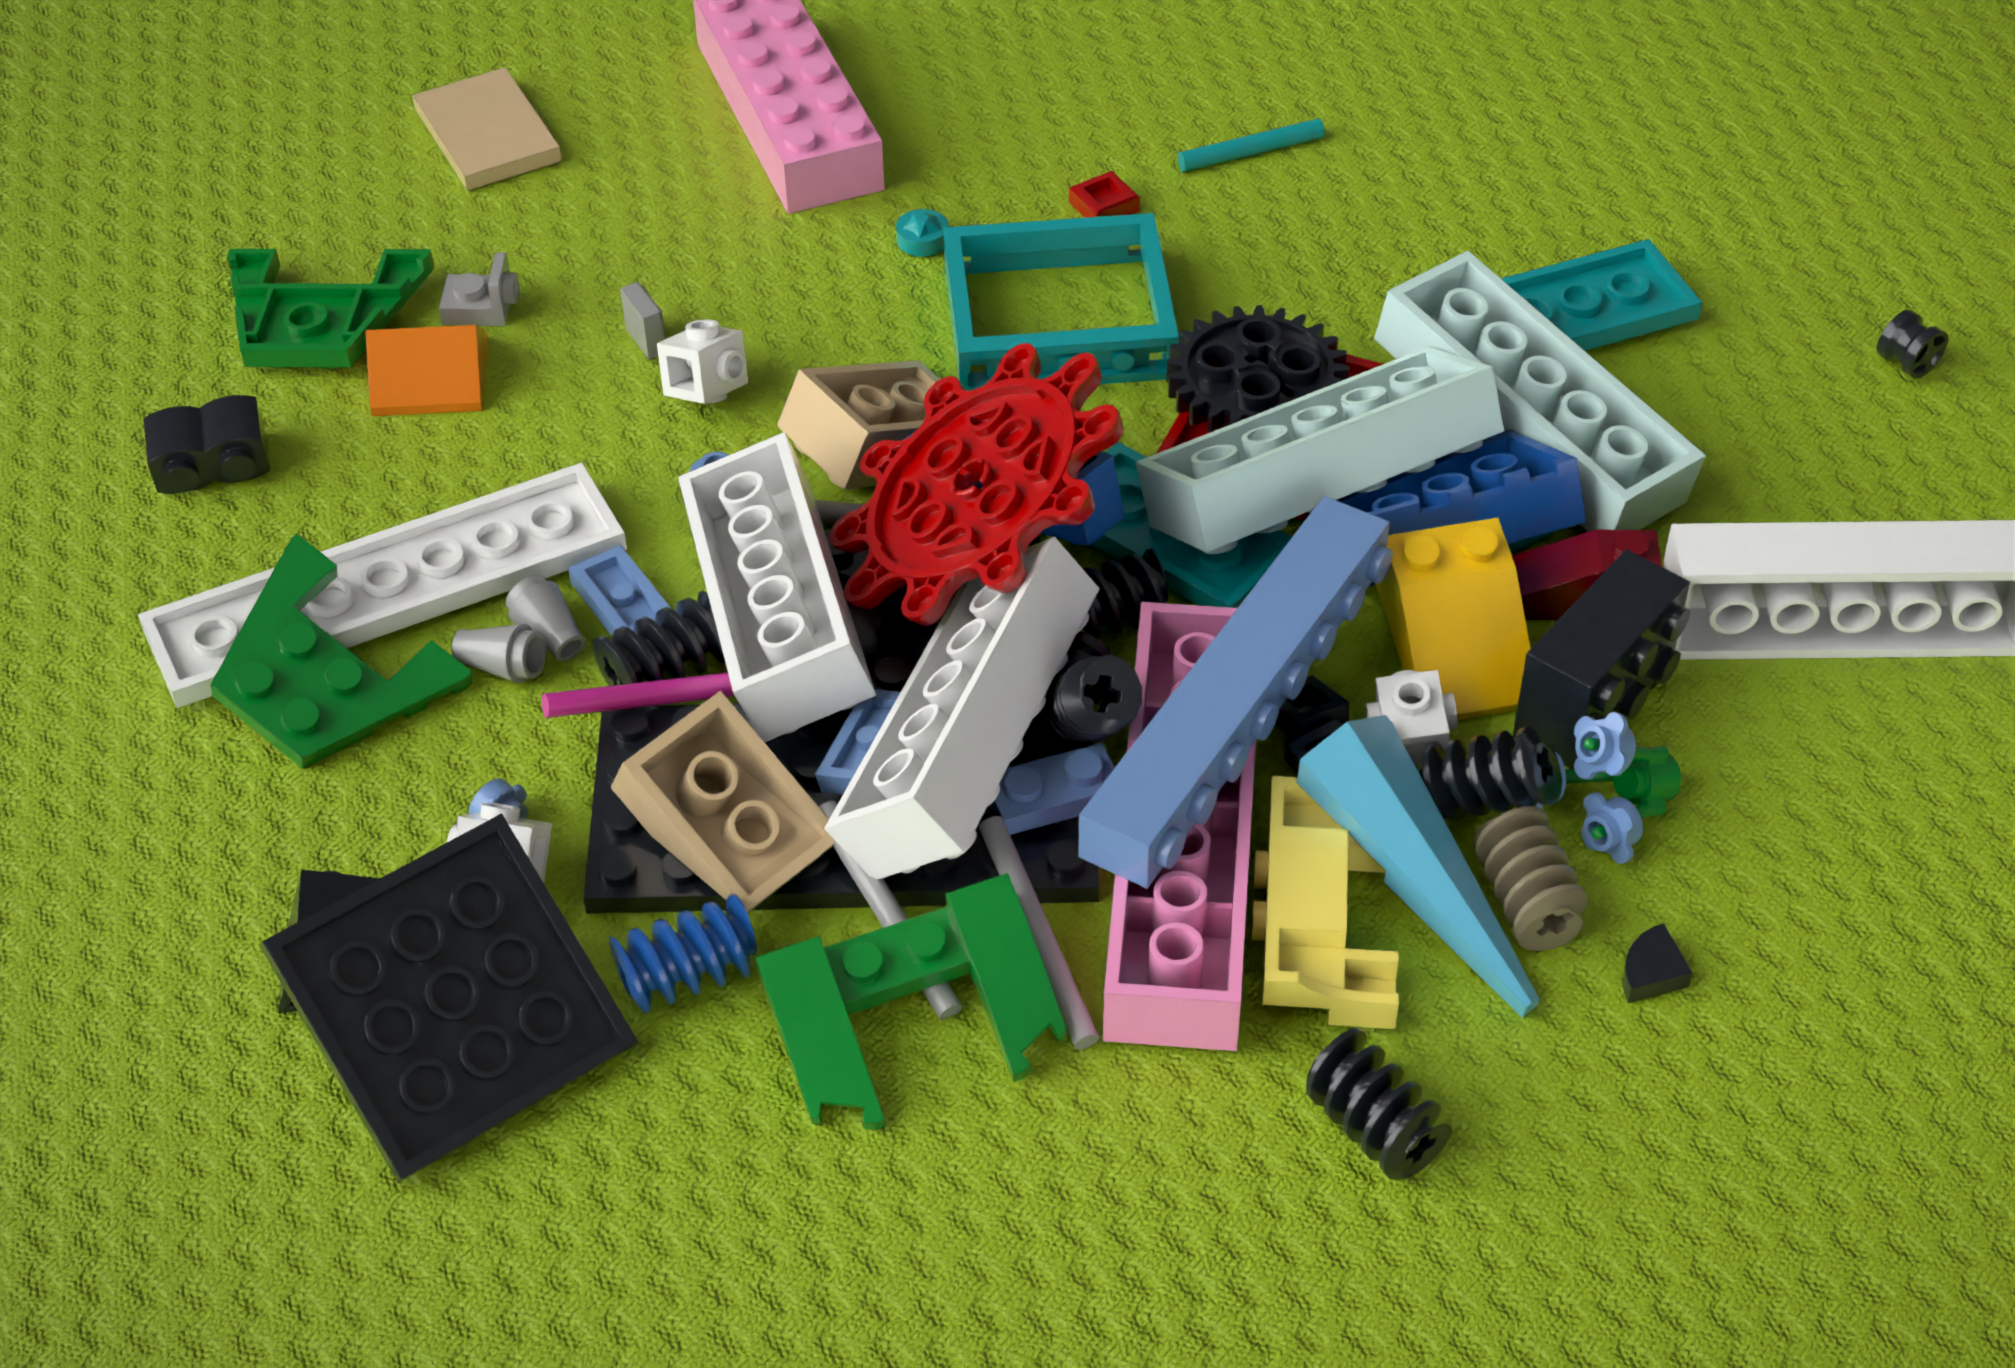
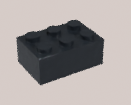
(1604, 652)

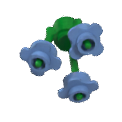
(1639, 777)

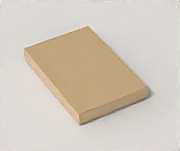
(486, 128)

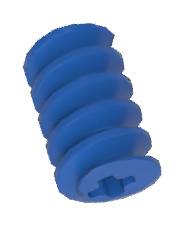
(685, 954)

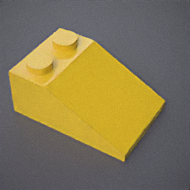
(1459, 612)

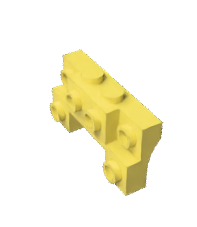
(1307, 917)

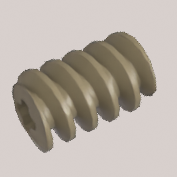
(1531, 878)

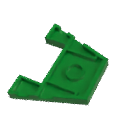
(317, 321)
(304, 684)

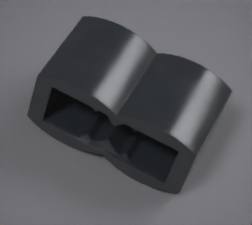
(206, 444)

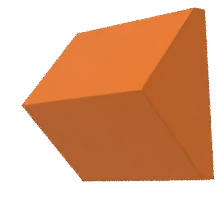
(426, 369)

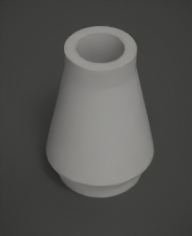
(545, 610)
(504, 651)

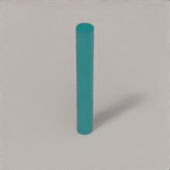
(1250, 145)

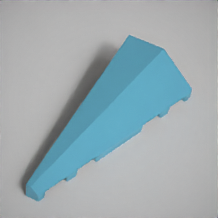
(1378, 795)

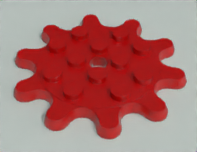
(941, 531)

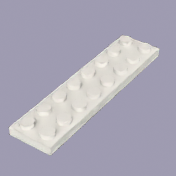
(401, 574)

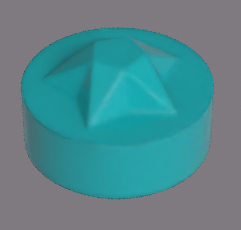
(921, 232)

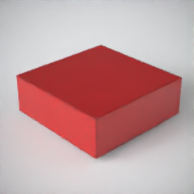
(1104, 197)

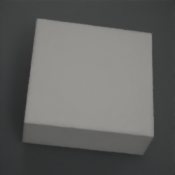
(642, 318)

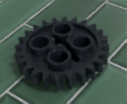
(1249, 365)

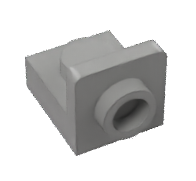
(480, 298)

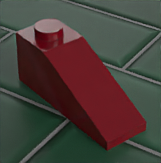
(1562, 571)

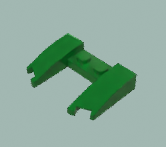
(976, 935)

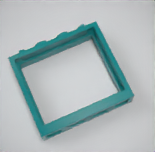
(1056, 244)

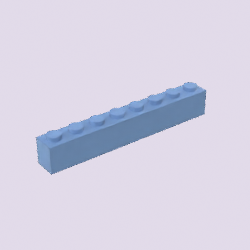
(1233, 693)

